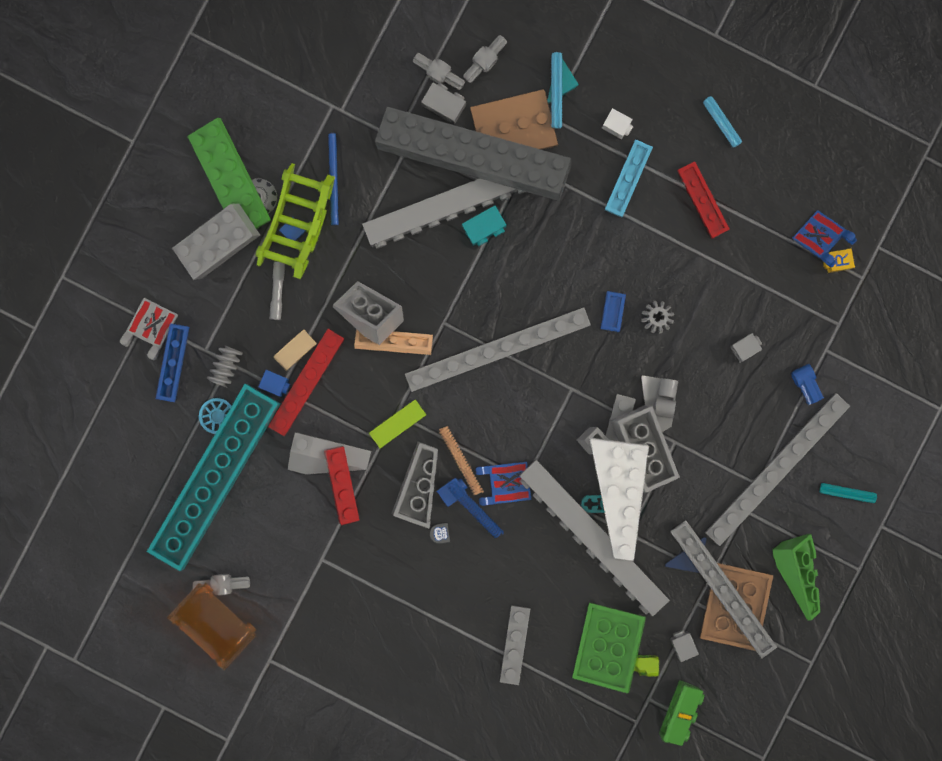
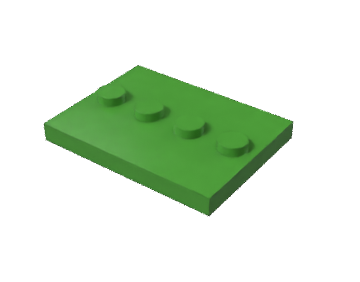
(609, 647)

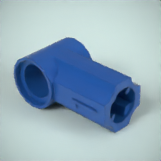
(805, 379)

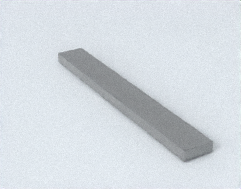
(723, 589)

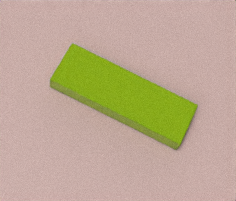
(397, 424)

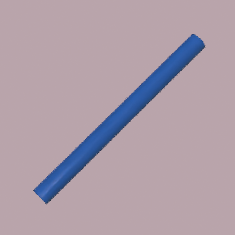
(333, 172)

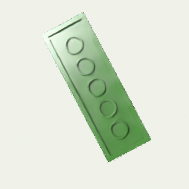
(227, 171)

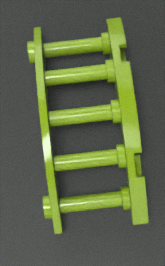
(313, 228)

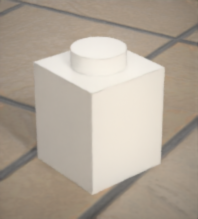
(617, 124)

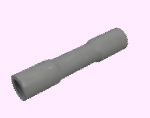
(276, 303)

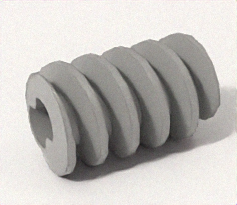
(224, 366)

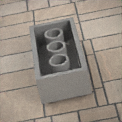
(216, 241)
(643, 428)

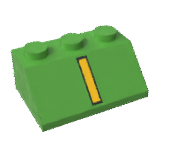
(681, 713)

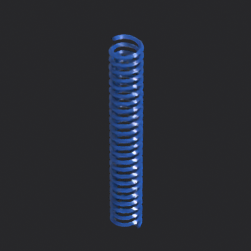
(477, 508)

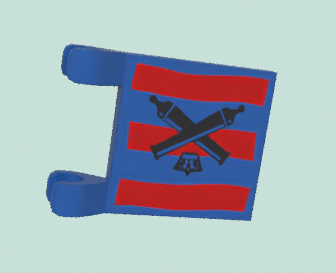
(820, 235)
(505, 483)

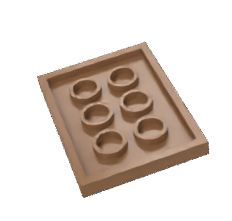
(517, 119)
(754, 589)

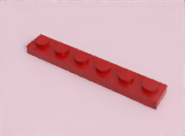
(306, 382)

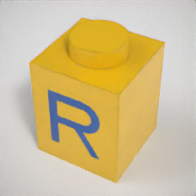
(843, 259)

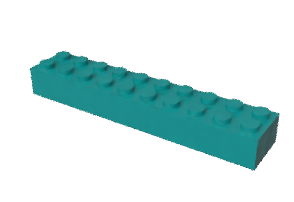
(213, 477)

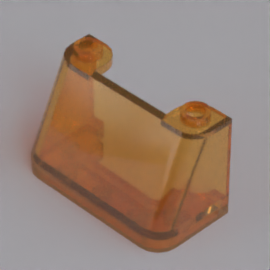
(212, 625)

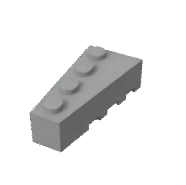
(417, 489)

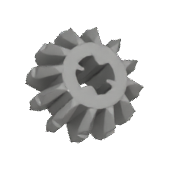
(653, 311)

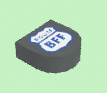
(440, 533)

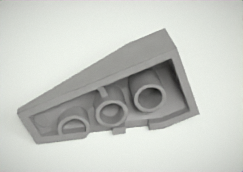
(308, 455)

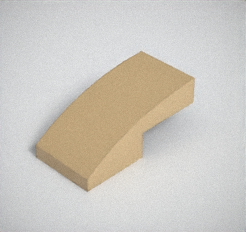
(294, 350)

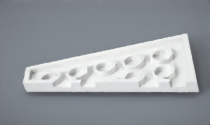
(621, 482)

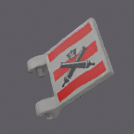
(151, 325)

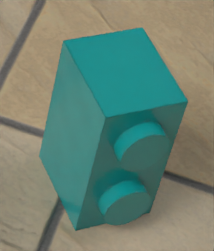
(484, 225)

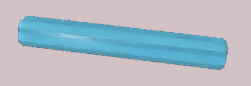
(556, 90)

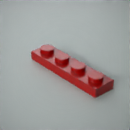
(703, 200)
(341, 485)

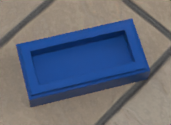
(613, 311)

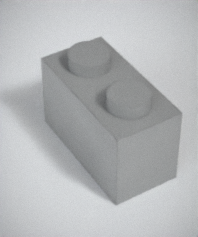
(443, 102)

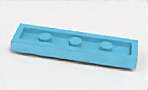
(628, 178)

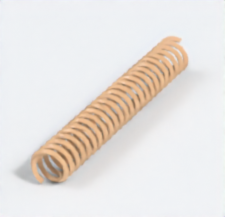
(447, 436)

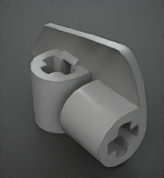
(661, 396)

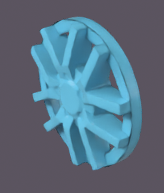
(216, 415)

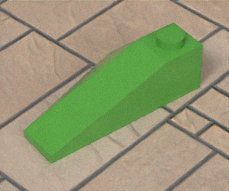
(796, 566)

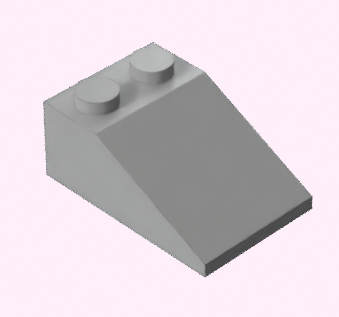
(369, 312)

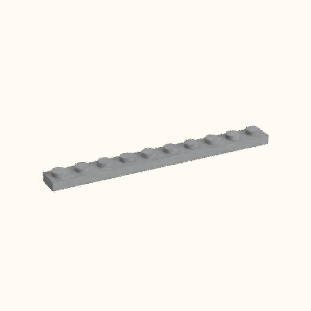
(497, 349)
(777, 469)

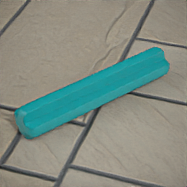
(848, 493)

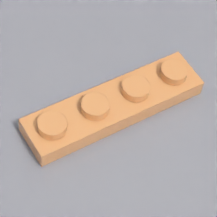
(398, 342)

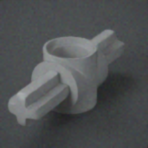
(485, 59)
(438, 71)
(224, 583)

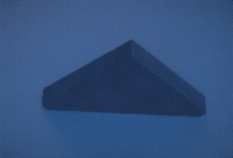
(683, 562)

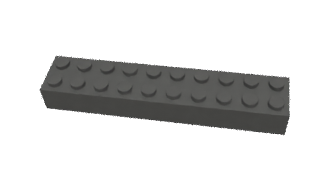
(473, 153)

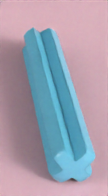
(722, 121)

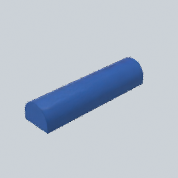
(172, 362)

